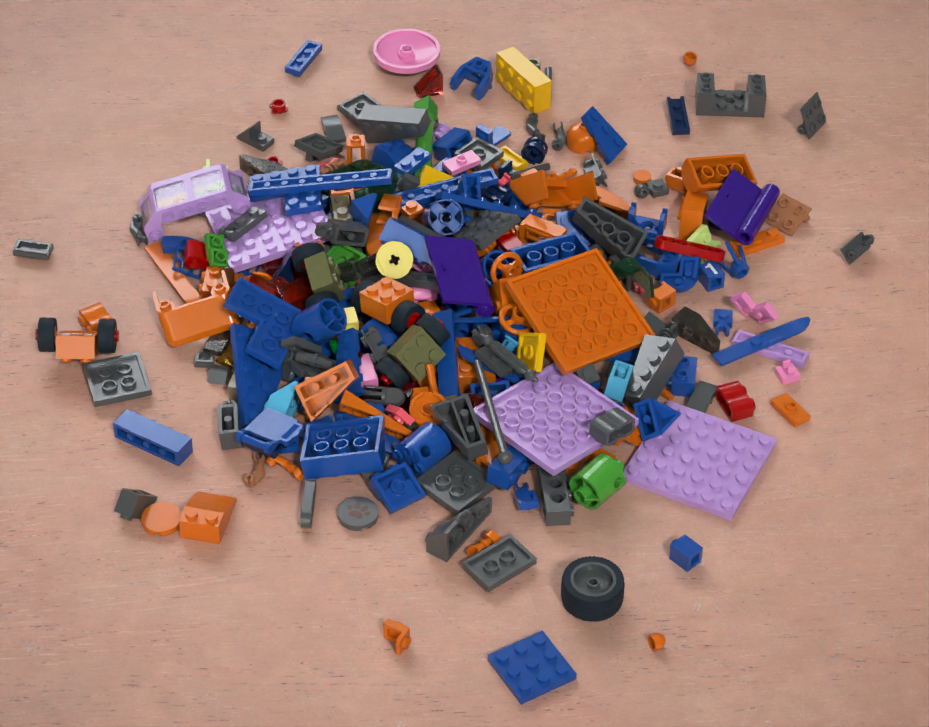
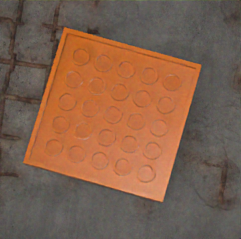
(580, 310)

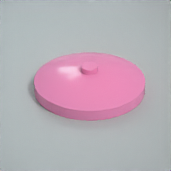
(406, 51)

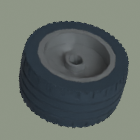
(592, 588)

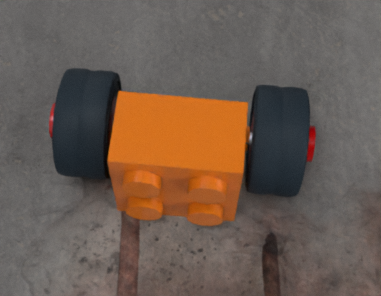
(387, 302)
(76, 344)

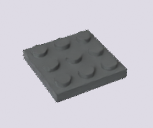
(487, 227)
(117, 379)
(456, 482)

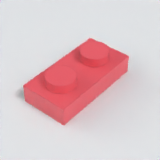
(399, 415)

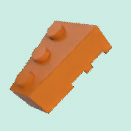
(691, 213)
(324, 389)

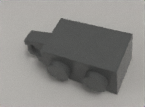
(343, 232)
(228, 425)

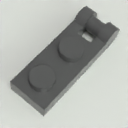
(243, 223)

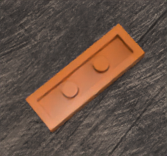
(763, 240)

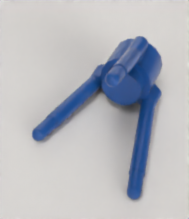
(738, 268)

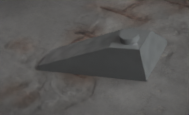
(453, 533)

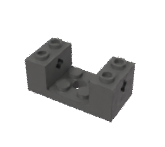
(744, 103)

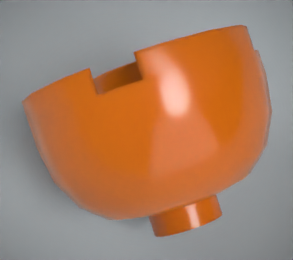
(579, 139)

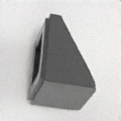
(219, 374)

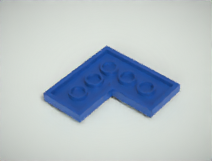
(294, 202)
(270, 315)

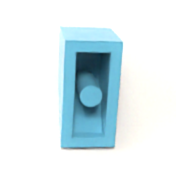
(618, 380)
(284, 400)

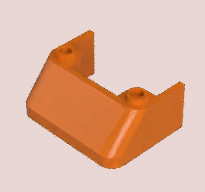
(538, 192)
(197, 318)

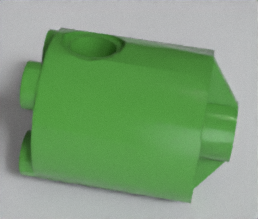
(597, 481)

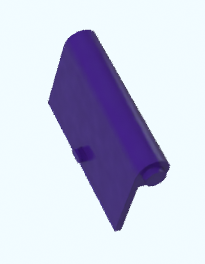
(744, 208)
(459, 273)

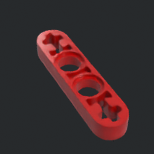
(689, 248)

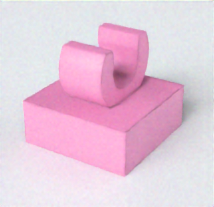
(787, 372)

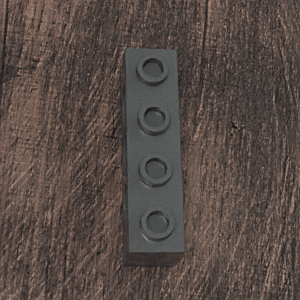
(555, 497)

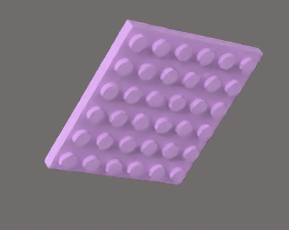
(269, 238)
(550, 418)
(701, 462)

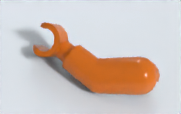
(288, 465)

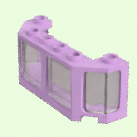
(192, 195)

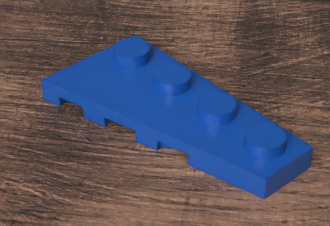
(348, 349)

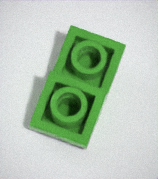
(215, 250)

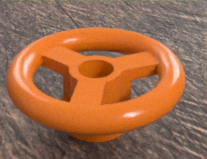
(508, 270)
(517, 318)

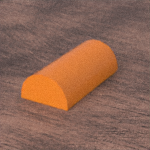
(710, 172)

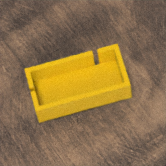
(523, 80)

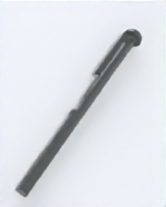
(504, 456)

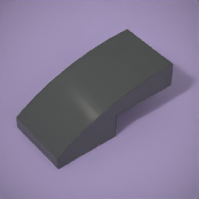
(333, 128)
(702, 396)

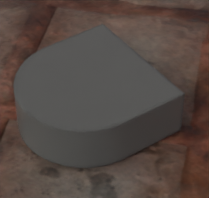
(204, 360)

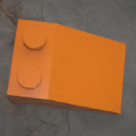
(206, 517)

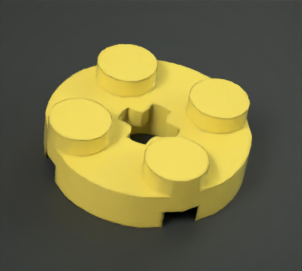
(397, 249)

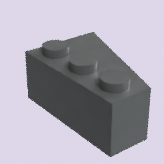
(461, 425)

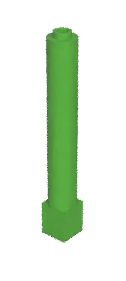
(426, 141)

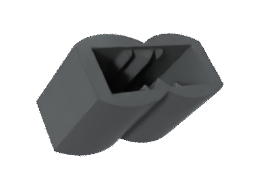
(612, 426)

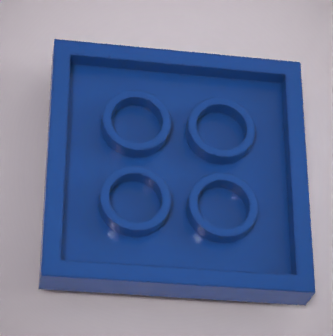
(531, 667)

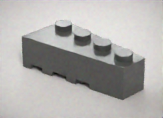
(391, 122)
(609, 230)
(653, 368)

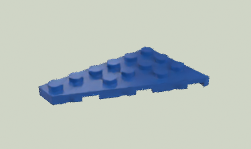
(253, 377)

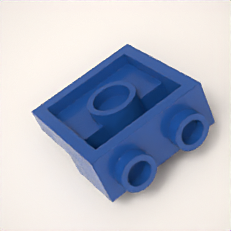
(396, 487)

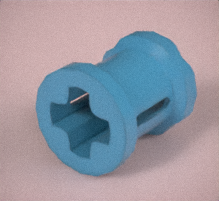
(510, 343)

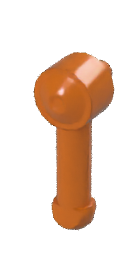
(571, 172)

